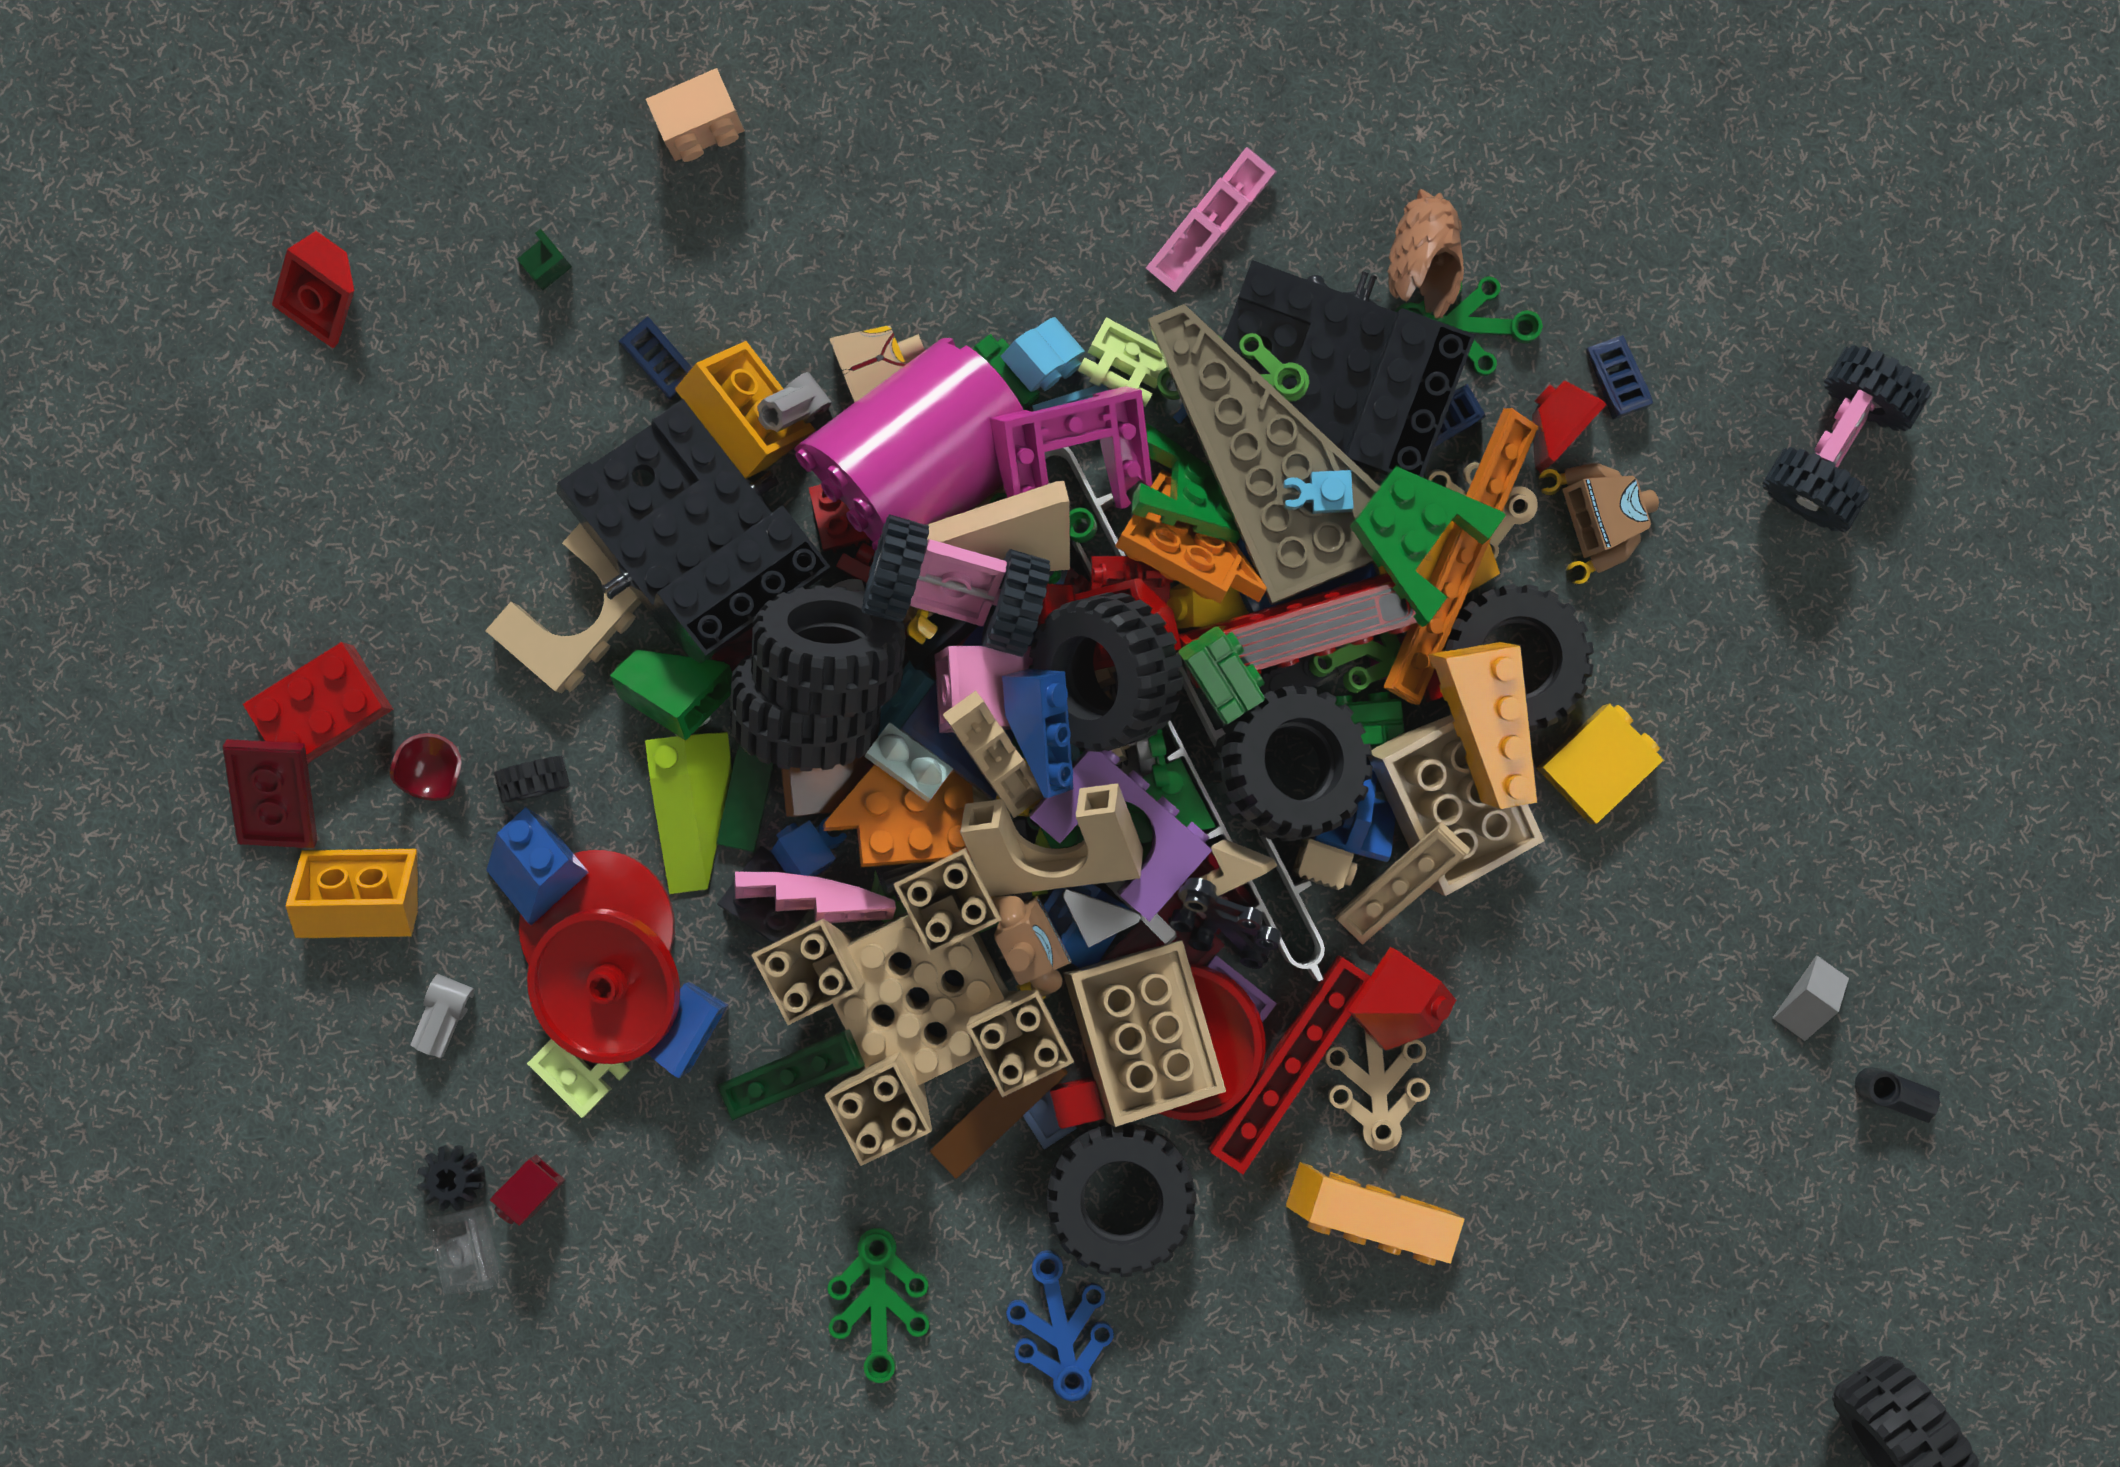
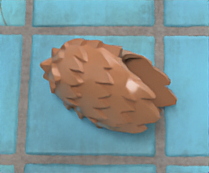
(1427, 253)

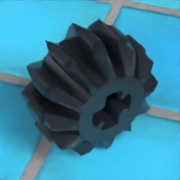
(437, 1174)

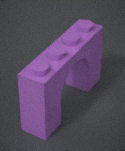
(1174, 847)

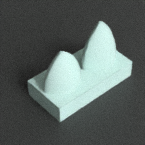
(908, 762)

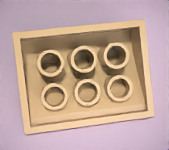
(1432, 784)
(1144, 1033)

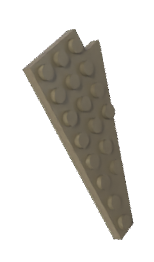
(1252, 447)

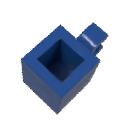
(805, 849)

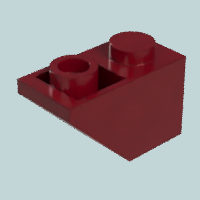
(526, 1191)

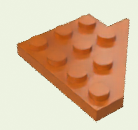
(1187, 556)
(900, 825)

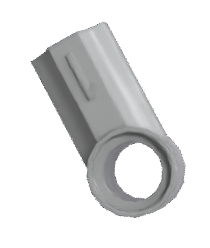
(794, 403)
(444, 1008)

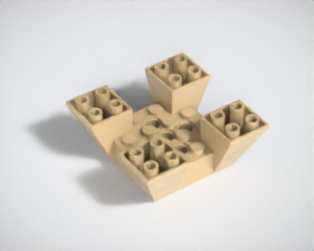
(886, 1098)

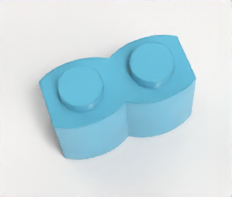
(1044, 355)

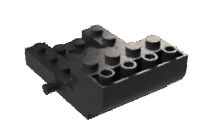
(1373, 372)
(695, 539)

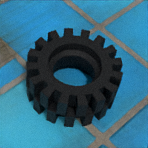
(531, 779)

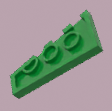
(1179, 793)

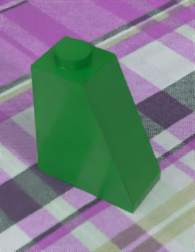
(673, 688)

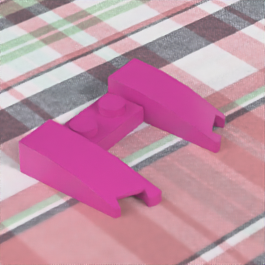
(1110, 416)

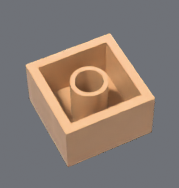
(695, 116)

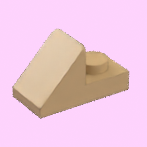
(1237, 866)

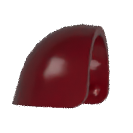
(427, 767)

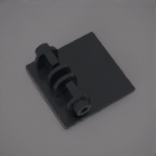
(760, 912)

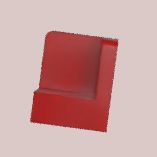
(1077, 1102)

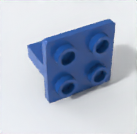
(1368, 830)

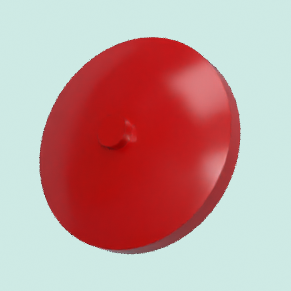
(612, 884)
(603, 986)
(1236, 1039)

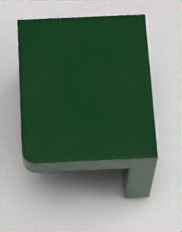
(544, 261)

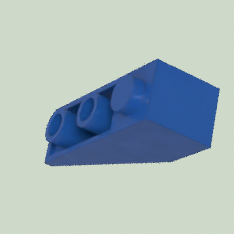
(1039, 719)

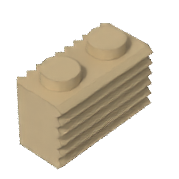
(1324, 864)

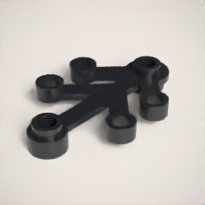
(1201, 896)

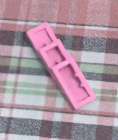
(1211, 219)
(829, 899)

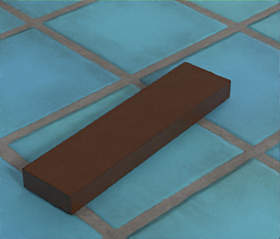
(988, 1123)

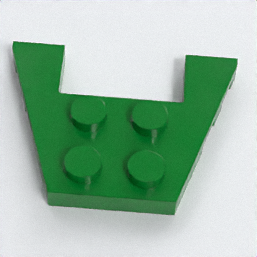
(1193, 492)
(1405, 523)

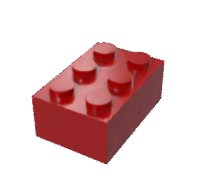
(320, 702)

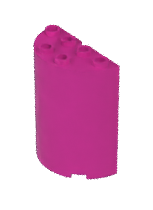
(914, 442)

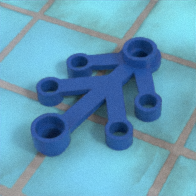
(1061, 1332)

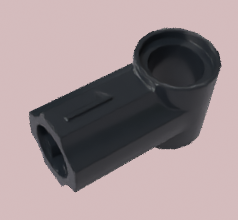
(1898, 1094)

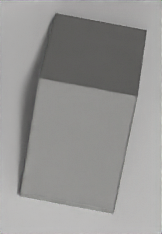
(1096, 917)
(1813, 999)

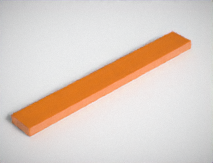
(1461, 556)

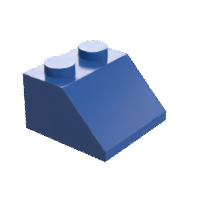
(533, 865)
(690, 1032)

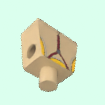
(872, 357)

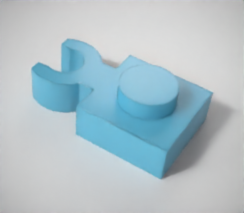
(1326, 491)

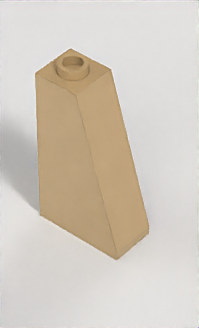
(1027, 522)

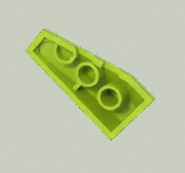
(689, 800)

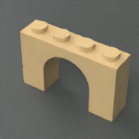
(562, 658)
(1016, 866)

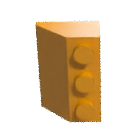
(725, 399)
(354, 893)

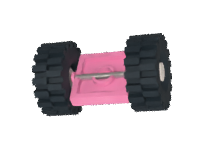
(1869, 390)
(956, 584)

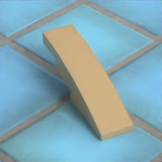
(993, 753)

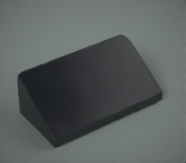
(949, 633)

